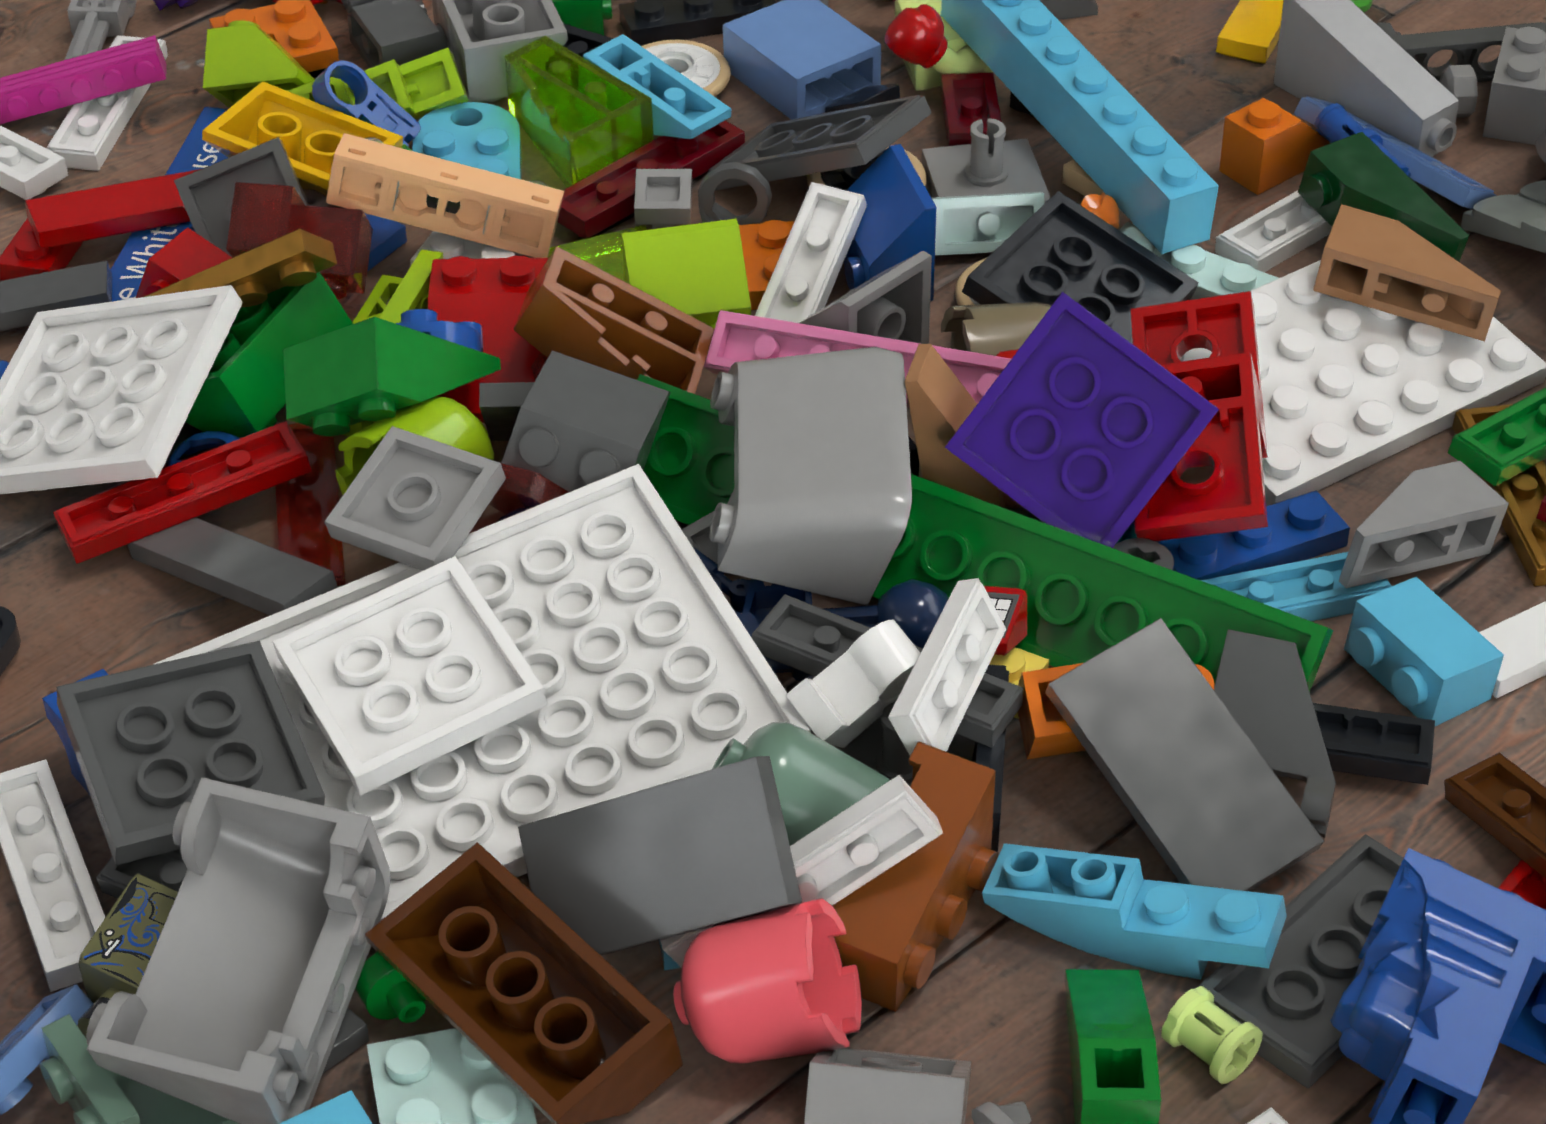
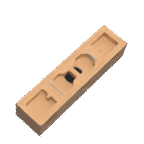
(444, 196)

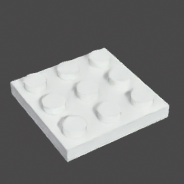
(409, 674)

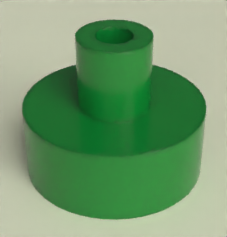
(387, 992)

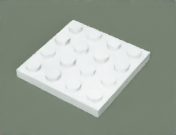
(107, 387)

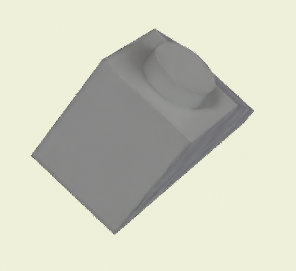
(1425, 523)

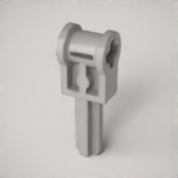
(94, 21)

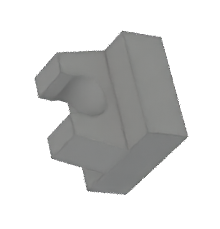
(663, 197)

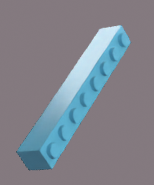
(1091, 117)

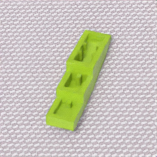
(415, 86)

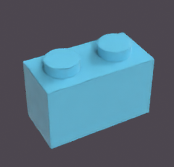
(1423, 651)

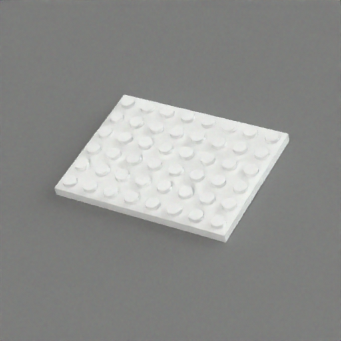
(635, 666)

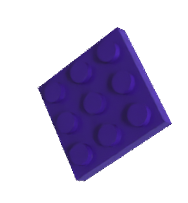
(1081, 425)

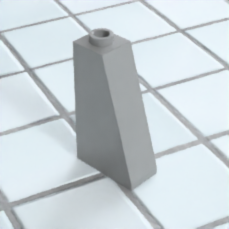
(1347, 59)

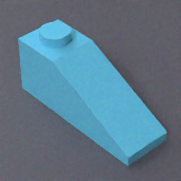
(678, 104)

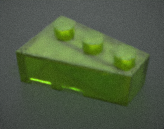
(575, 109)

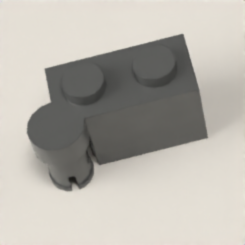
(392, 30)

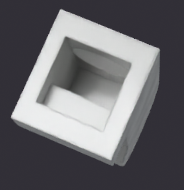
(856, 685)

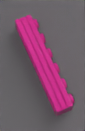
(81, 79)

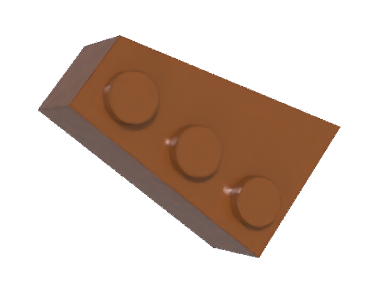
(611, 324)
(911, 907)

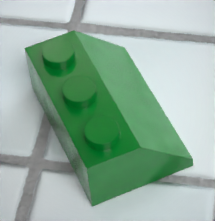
(248, 373)

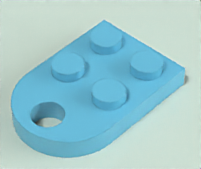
(473, 136)

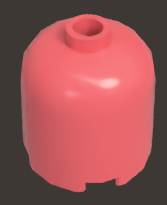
(770, 986)

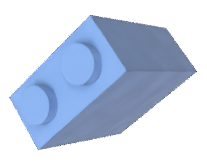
(801, 56)

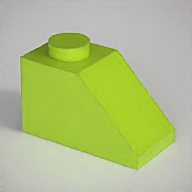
(244, 57)

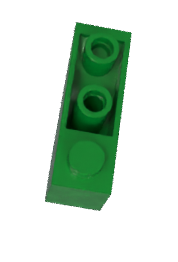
(1111, 1048)

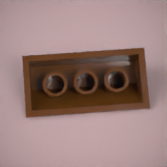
(528, 992)

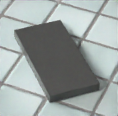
(827, 140)
(1183, 764)
(666, 858)
(1310, 963)

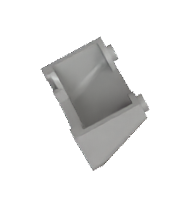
(815, 470)
(250, 956)

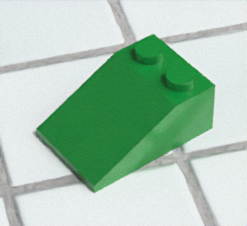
(373, 372)

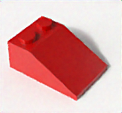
(491, 295)

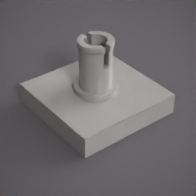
(983, 166)
(415, 499)

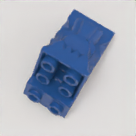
(1440, 987)

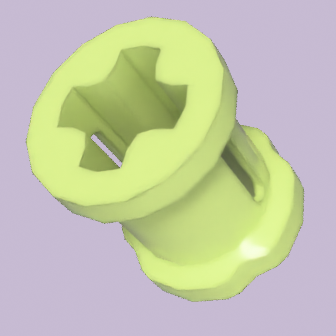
(1212, 1034)

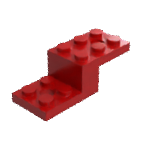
(1236, 434)

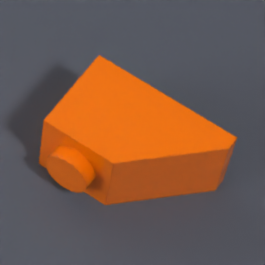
(1265, 146)

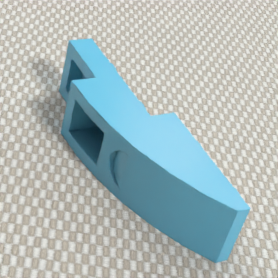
(1115, 913)

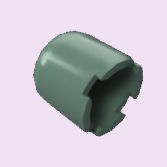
(809, 774)

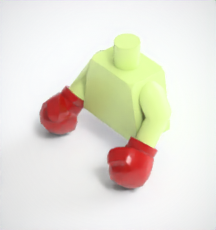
(929, 44)

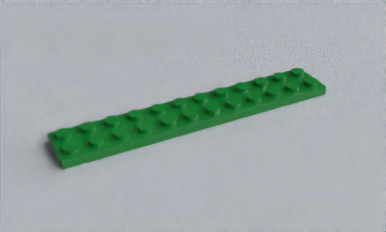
(1076, 589)

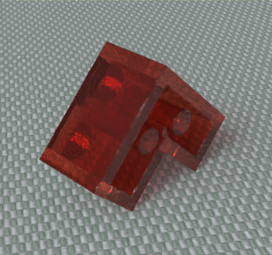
(271, 211)

